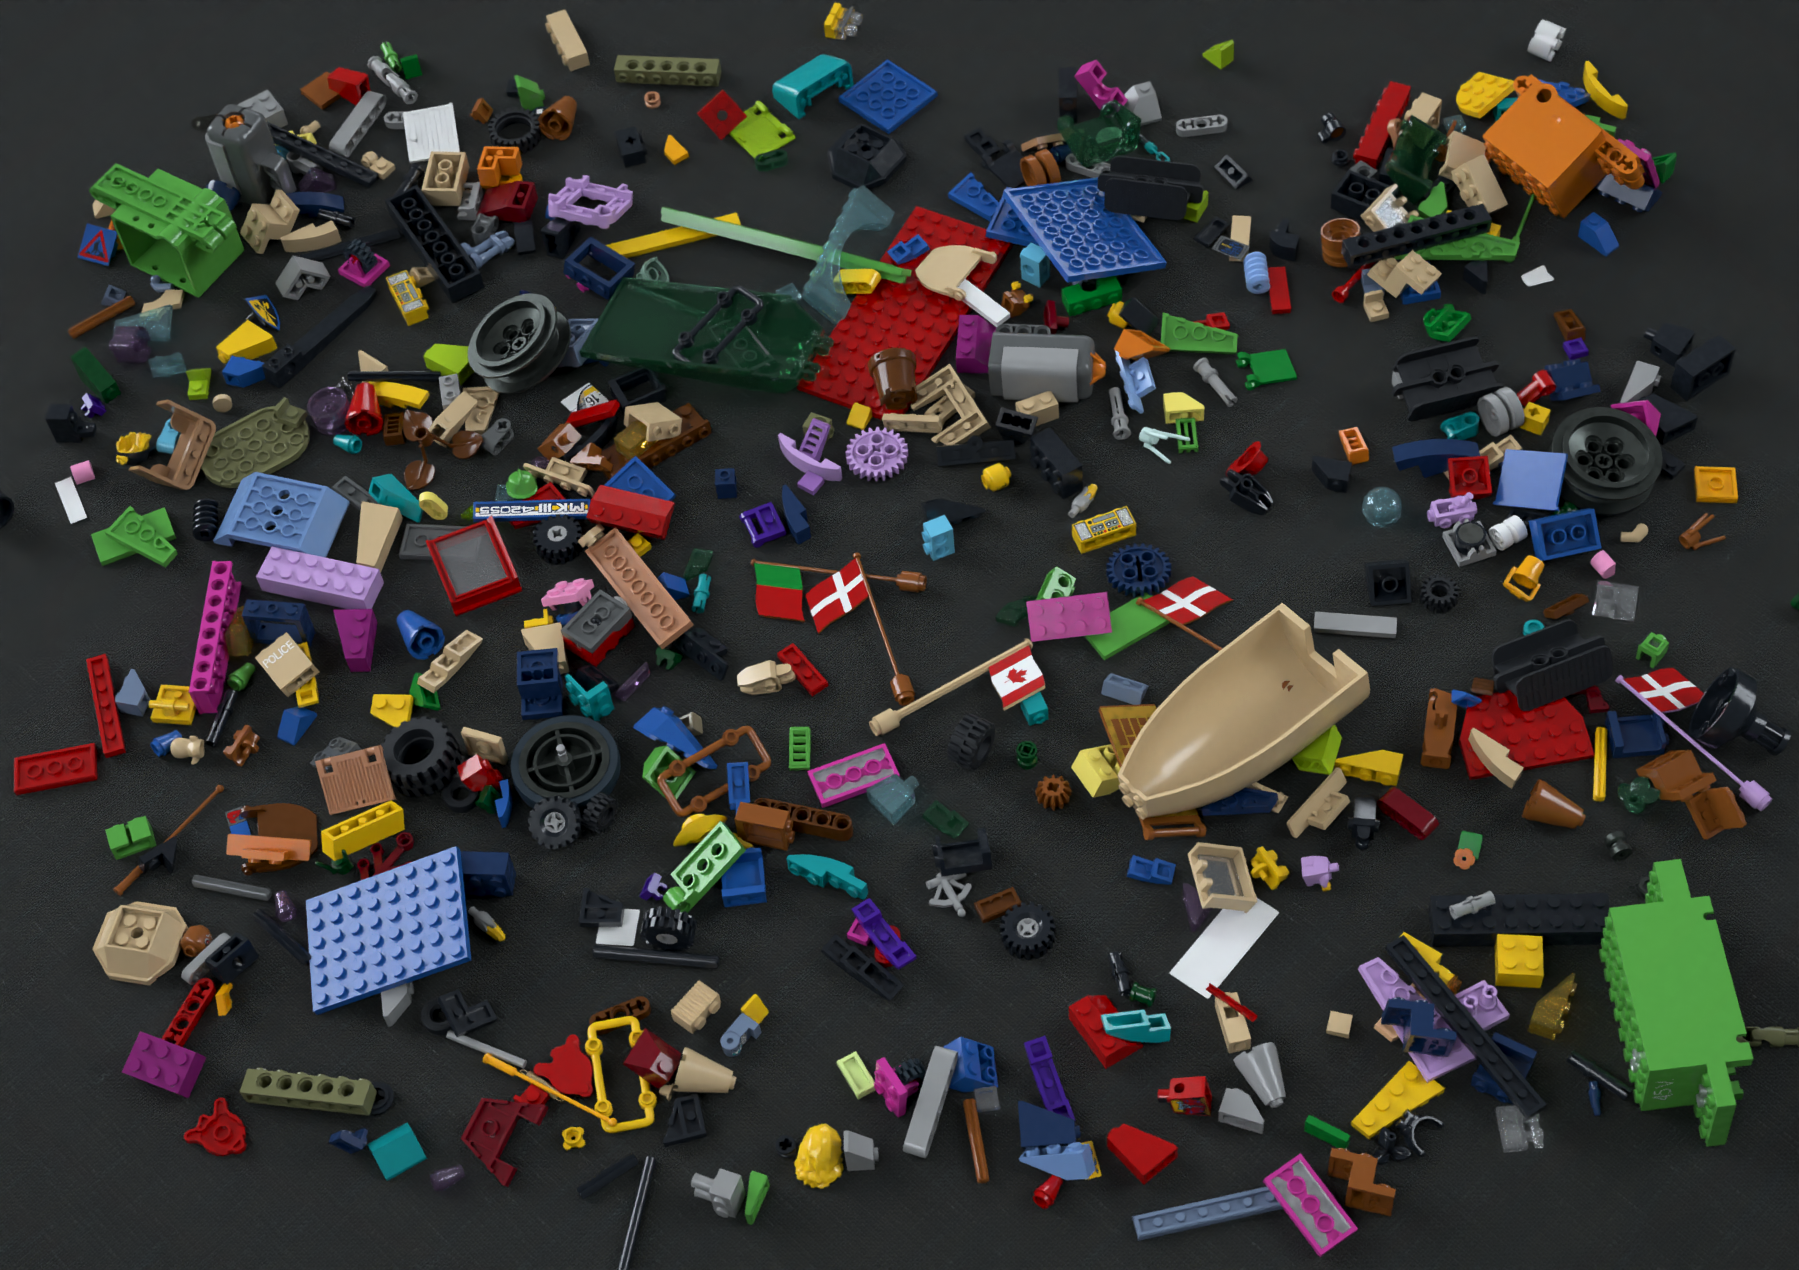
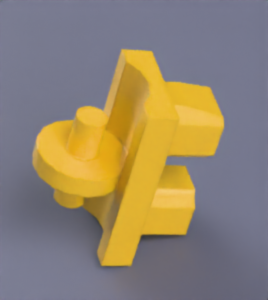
(1265, 867)

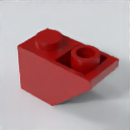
(478, 772)

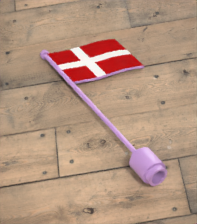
(1670, 692)

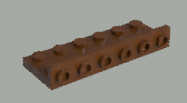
(692, 430)

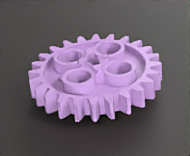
(877, 454)

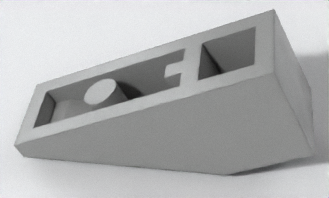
(1641, 382)

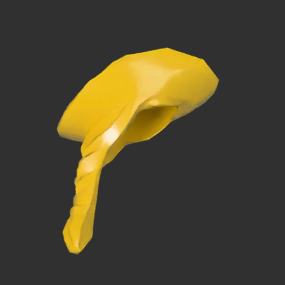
(697, 828)

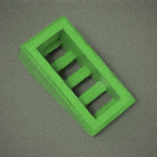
(796, 736)
(756, 1193)

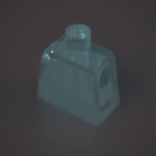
(893, 796)

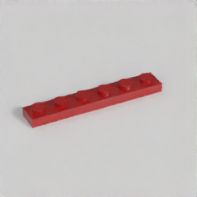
(105, 706)

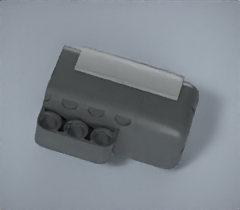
(247, 155)

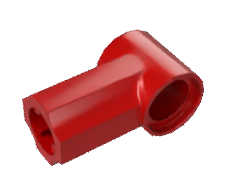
(1541, 385)

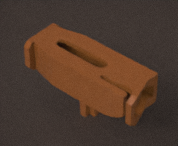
(1439, 730)

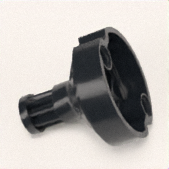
(1730, 712)

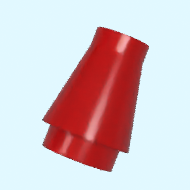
(1046, 1193)

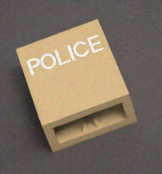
(287, 664)

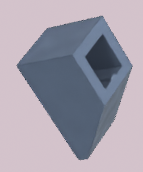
(132, 696)

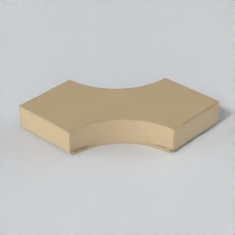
(172, 297)

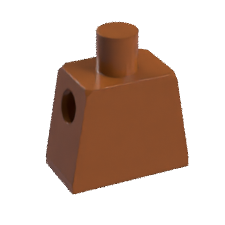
(562, 438)

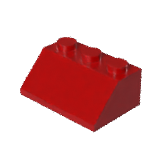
(1087, 1020)

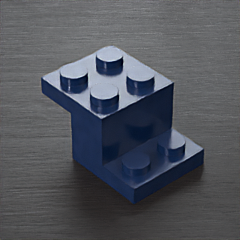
(1571, 380)
(539, 683)
(1418, 1025)

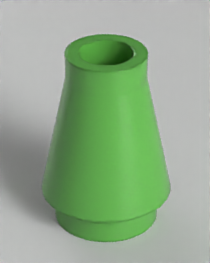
(240, 678)

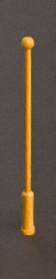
(489, 1059)

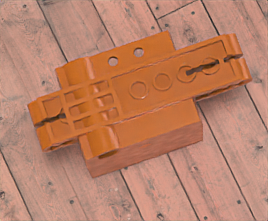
(1556, 148)

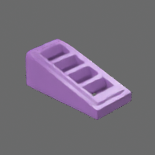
(806, 444)

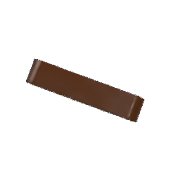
(813, 818)

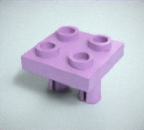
(1483, 1004)

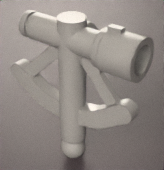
(954, 900)

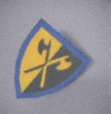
(264, 311)

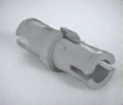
(1472, 905)

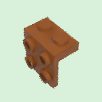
(1715, 811)

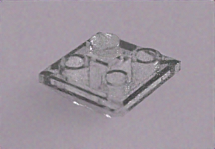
(1615, 600)

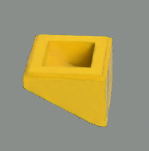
(859, 416)
(755, 1009)

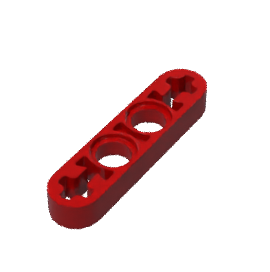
(192, 1017)

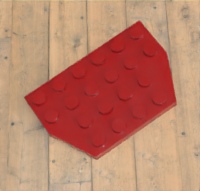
(1534, 737)

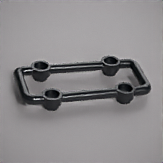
(724, 300)

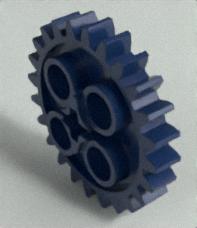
(1124, 573)

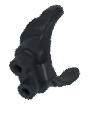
(1408, 1125)

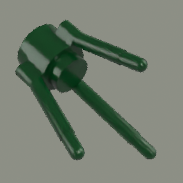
(341, 866)

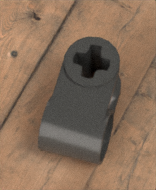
(484, 227)
(497, 437)

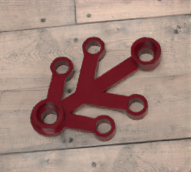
(381, 867)

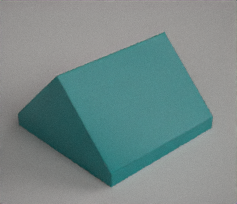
(397, 1151)

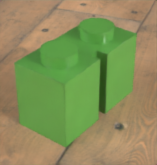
(130, 838)

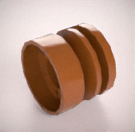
(1332, 236)

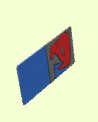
(236, 823)

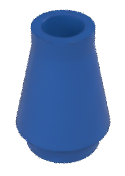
(162, 744)

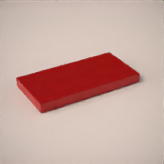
(55, 769)

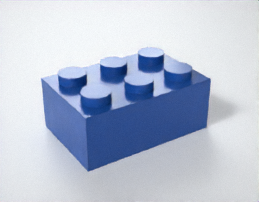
(1565, 534)

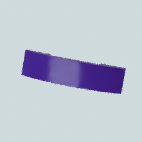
(882, 935)
(1047, 1077)

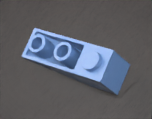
(1066, 1162)

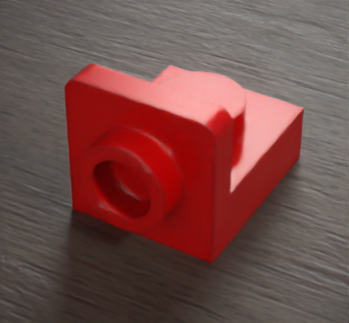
(533, 1095)

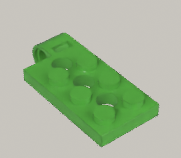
(687, 896)

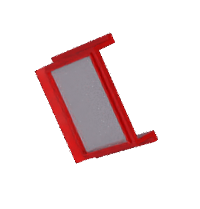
(474, 566)

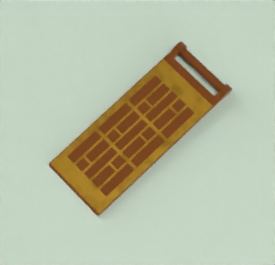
(1123, 727)

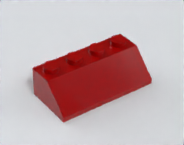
(630, 512)

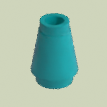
(349, 443)

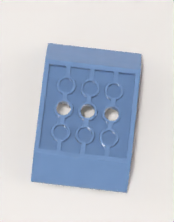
(304, 526)

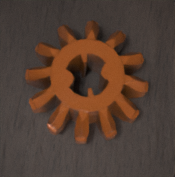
(1053, 792)

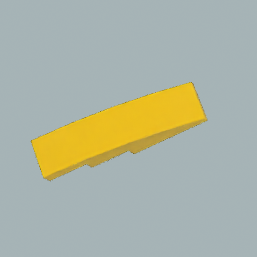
(399, 394)

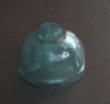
(1382, 506)

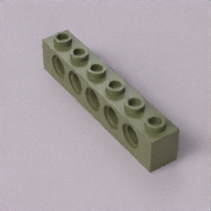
(667, 70)
(359, 1102)

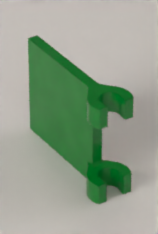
(1267, 367)

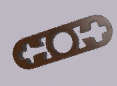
(624, 1007)

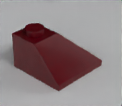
(653, 1059)

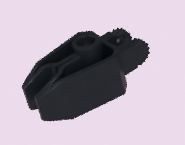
(1247, 492)
(1363, 821)

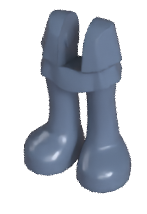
(499, 241)

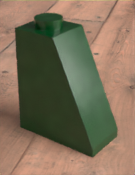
(95, 375)

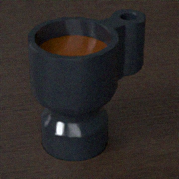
(1333, 129)

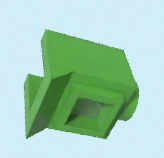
(1654, 646)

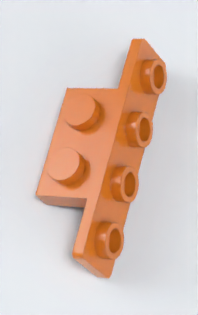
(268, 848)

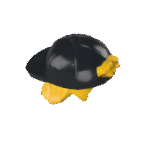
(133, 448)

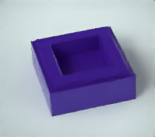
(1575, 348)

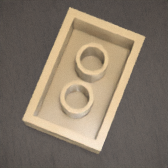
(445, 178)
(1479, 184)

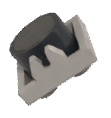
(1468, 542)

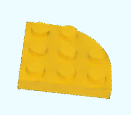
(1482, 94)

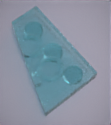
(155, 321)

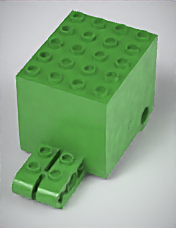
(170, 226)

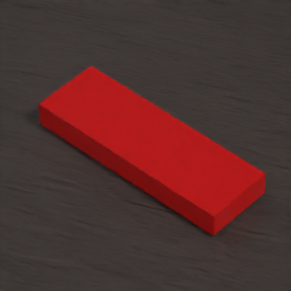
(1279, 291)
(593, 413)
(804, 670)

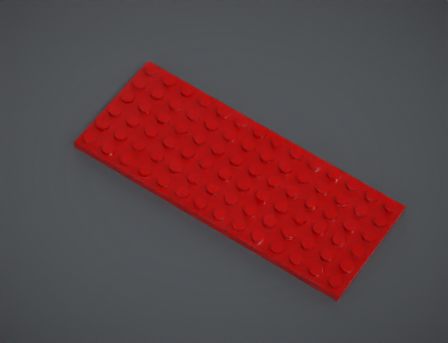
(901, 316)

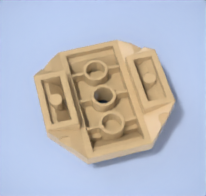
(141, 958)

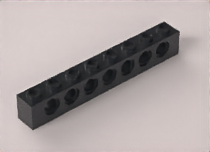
(1416, 235)

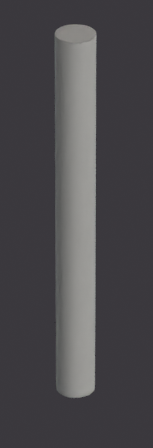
(487, 1049)

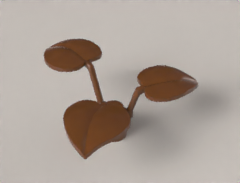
(415, 428)

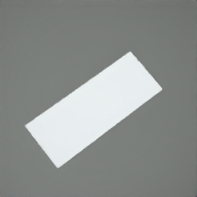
(1222, 946)

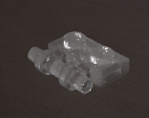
(1512, 1130)

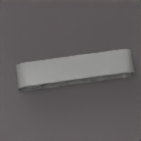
(357, 123)
(930, 1102)

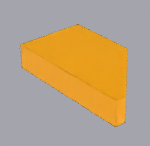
(674, 151)
(223, 999)

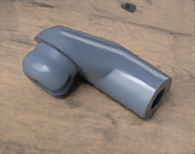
(159, 286)

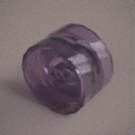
(328, 410)

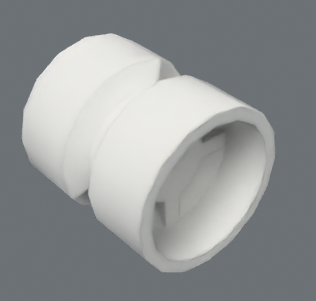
(1509, 532)

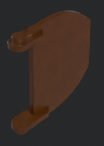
(281, 821)

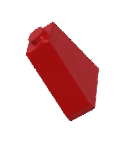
(349, 84)
(1140, 1151)

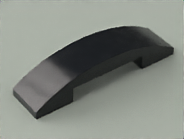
(599, 438)

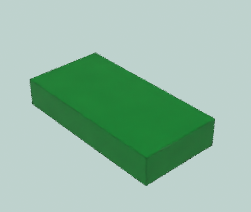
(1326, 1132)

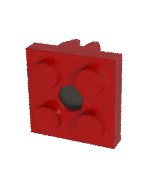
(722, 114)

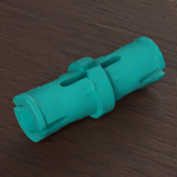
(701, 593)

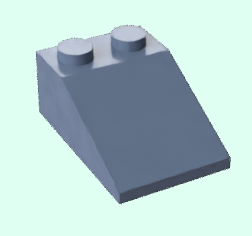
(579, 333)

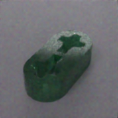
(771, 160)

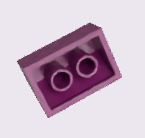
(973, 344)

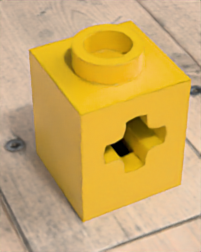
(1535, 418)

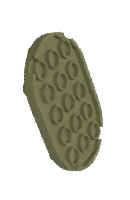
(253, 446)

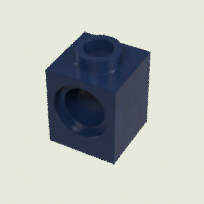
(726, 483)

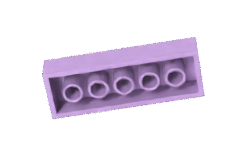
(319, 579)

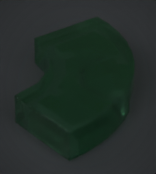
(1014, 611)

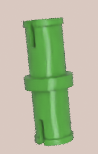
(391, 57)

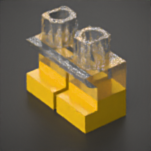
(841, 21)

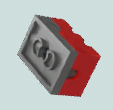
(598, 627)

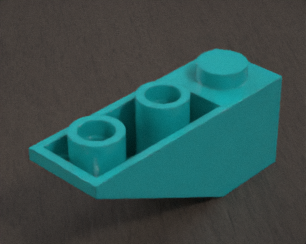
(392, 493)

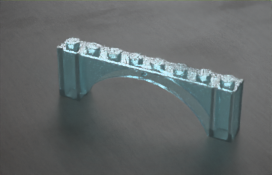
(825, 287)

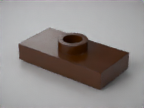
(1566, 606)
(997, 904)

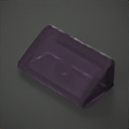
(633, 682)

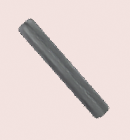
(232, 887)

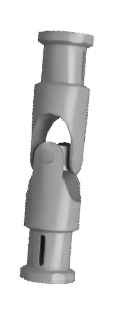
(389, 77)

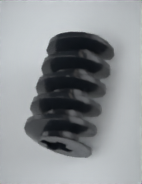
(205, 519)

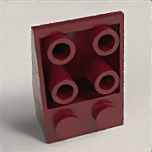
(510, 201)

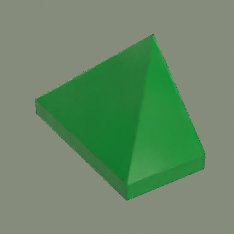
(422, 696)

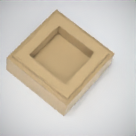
(1339, 1024)

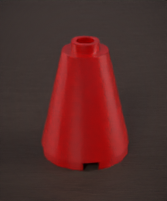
(364, 411)

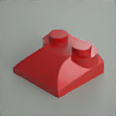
(1469, 475)

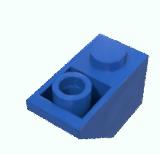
(243, 372)

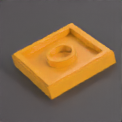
(1716, 484)

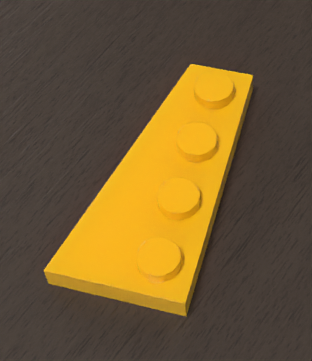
(1402, 1092)

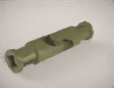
(1774, 1035)

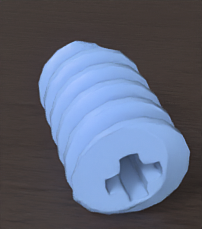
(1256, 273)

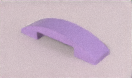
(825, 469)

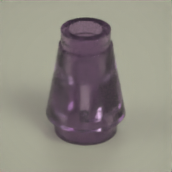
(284, 907)
(446, 1177)

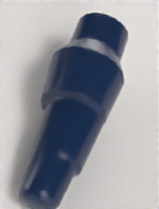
(1595, 1096)

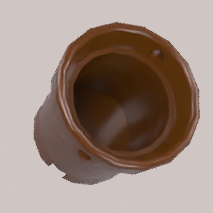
(894, 377)

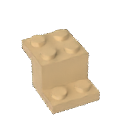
(269, 221)
(1410, 271)

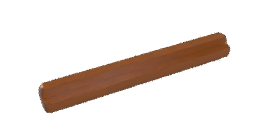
(101, 317)
(976, 1141)

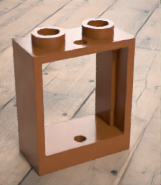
(764, 826)

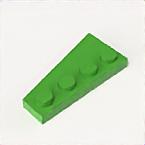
(1189, 336)
(141, 537)

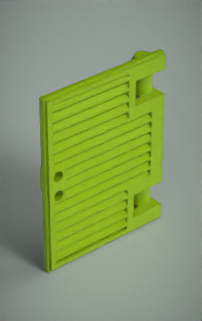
(761, 132)

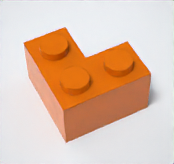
(498, 162)

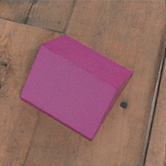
(1643, 411)

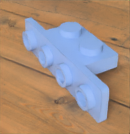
(1137, 380)

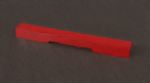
(1231, 1002)

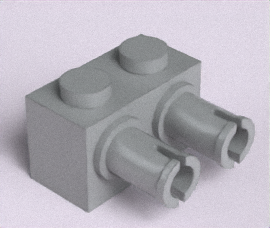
(724, 1191)

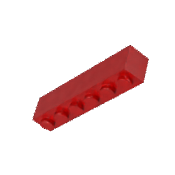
(1376, 137)

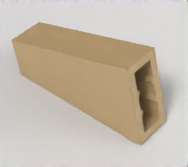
(376, 533)

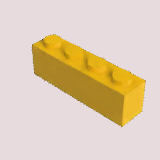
(363, 830)

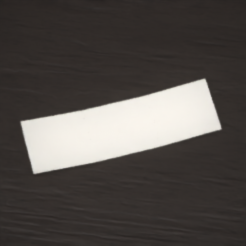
(70, 500)

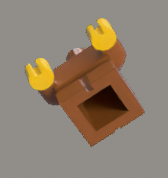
(1017, 300)

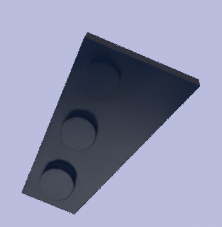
(1243, 802)

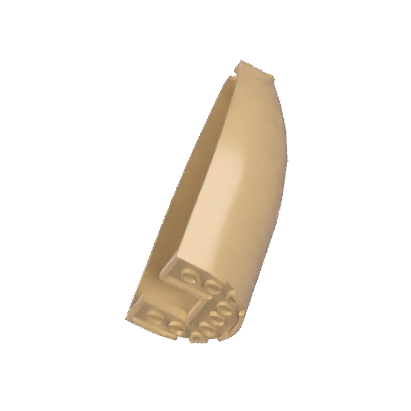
(1235, 719)

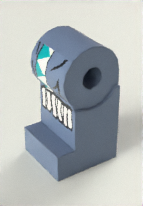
(738, 1034)

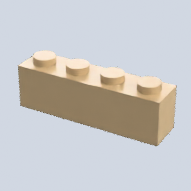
(567, 40)

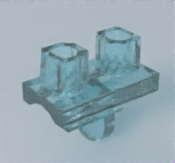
(167, 365)

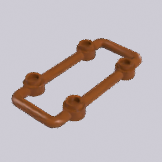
(678, 767)

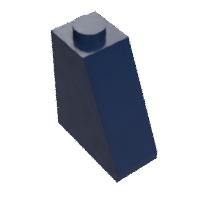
(1044, 1127)

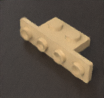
(564, 474)
(1321, 806)

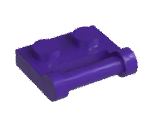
(768, 521)

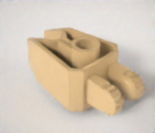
(764, 677)

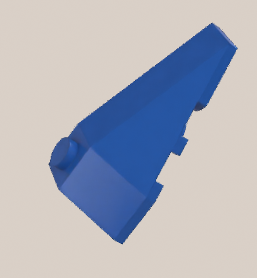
(666, 727)

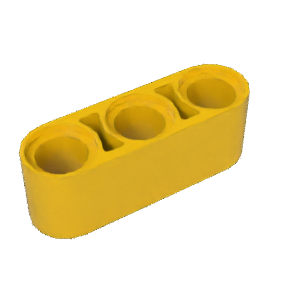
(859, 280)

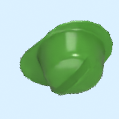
(521, 485)

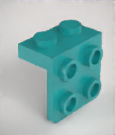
(594, 703)

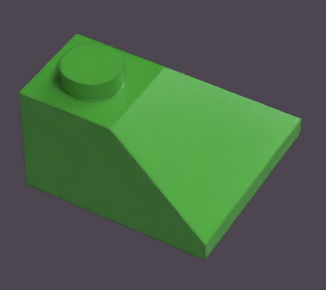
(659, 762)

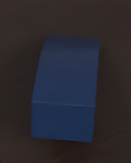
(313, 201)
(795, 516)

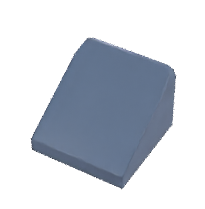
(112, 295)

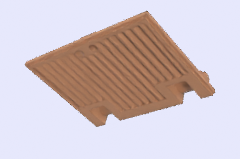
(355, 780)

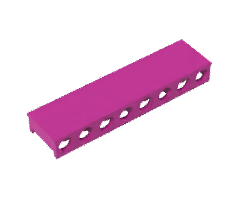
(212, 651)

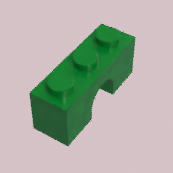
(1080, 301)

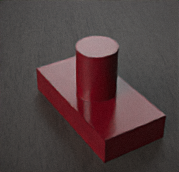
(1053, 321)

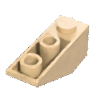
(453, 417)

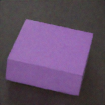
(811, 482)

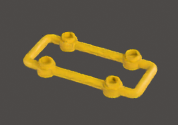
(594, 1049)

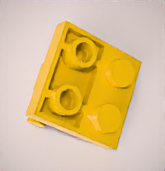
(173, 705)

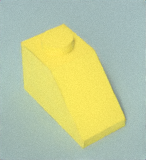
(1181, 406)

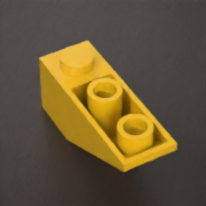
(1375, 766)

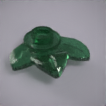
(1637, 794)

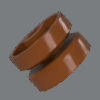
(1040, 169)

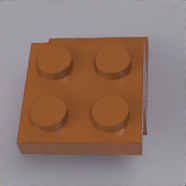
(1676, 775)
(1360, 1172)

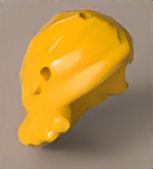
(819, 1157)

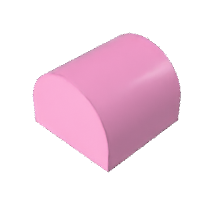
(82, 472)
(1603, 564)

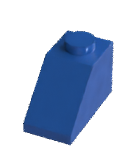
(1598, 234)

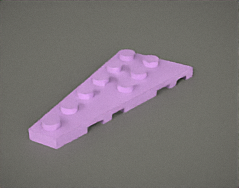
(1386, 984)

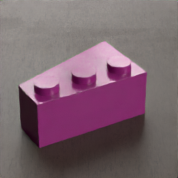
(357, 635)

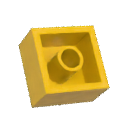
(1519, 961)

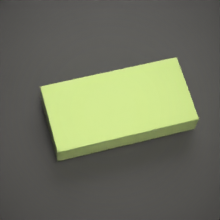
(856, 1075)

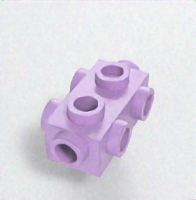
(1449, 511)

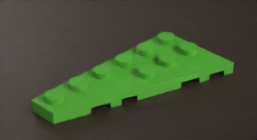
(1472, 248)

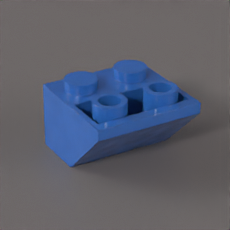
(974, 1065)

